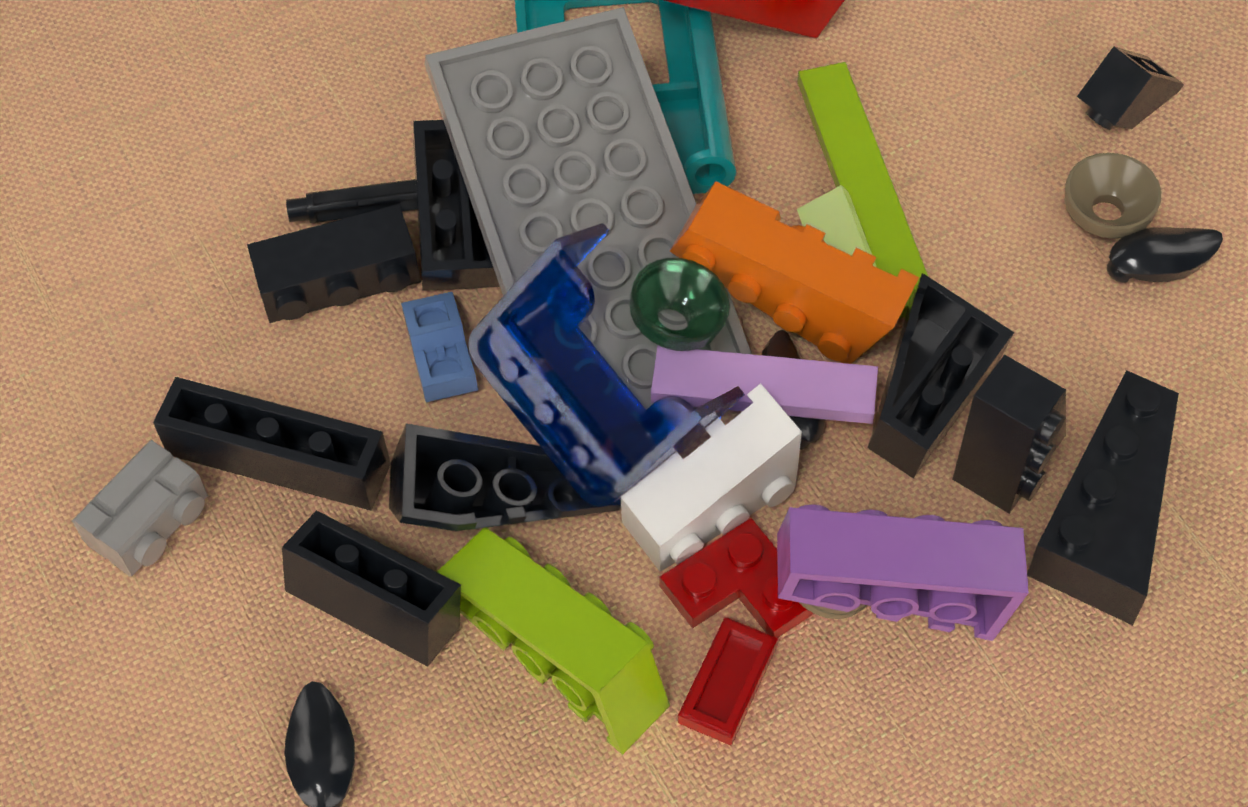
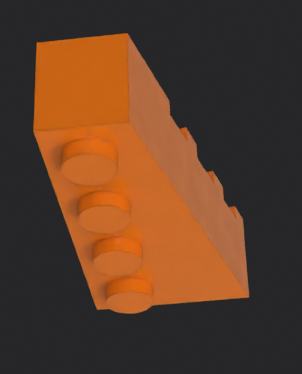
(793, 274)

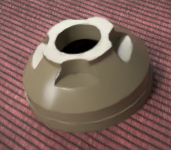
(1116, 181)

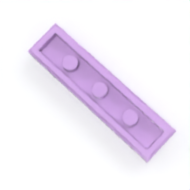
(797, 385)

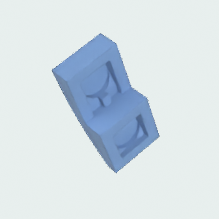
(439, 347)

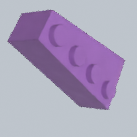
(904, 566)

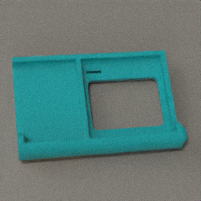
(693, 97)

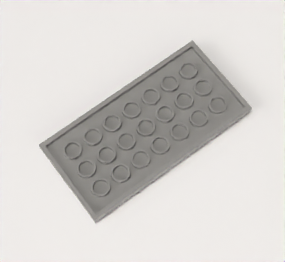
(565, 137)

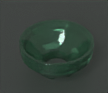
(680, 287)

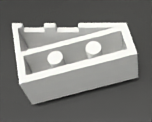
(716, 485)

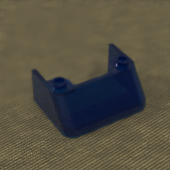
(567, 389)

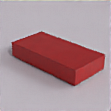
(727, 681)

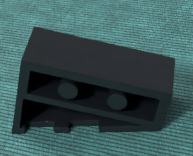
(449, 233)
(935, 372)

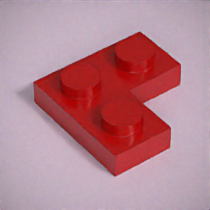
(729, 569)

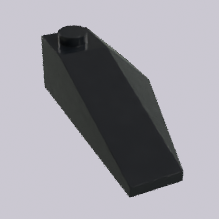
(477, 482)

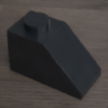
(1127, 89)

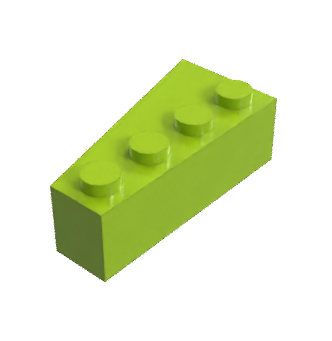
(560, 635)

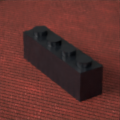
(273, 443)

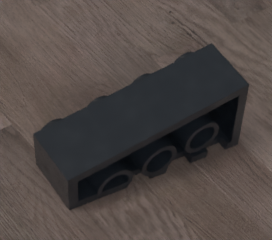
(1109, 514)

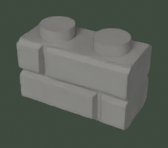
(141, 509)

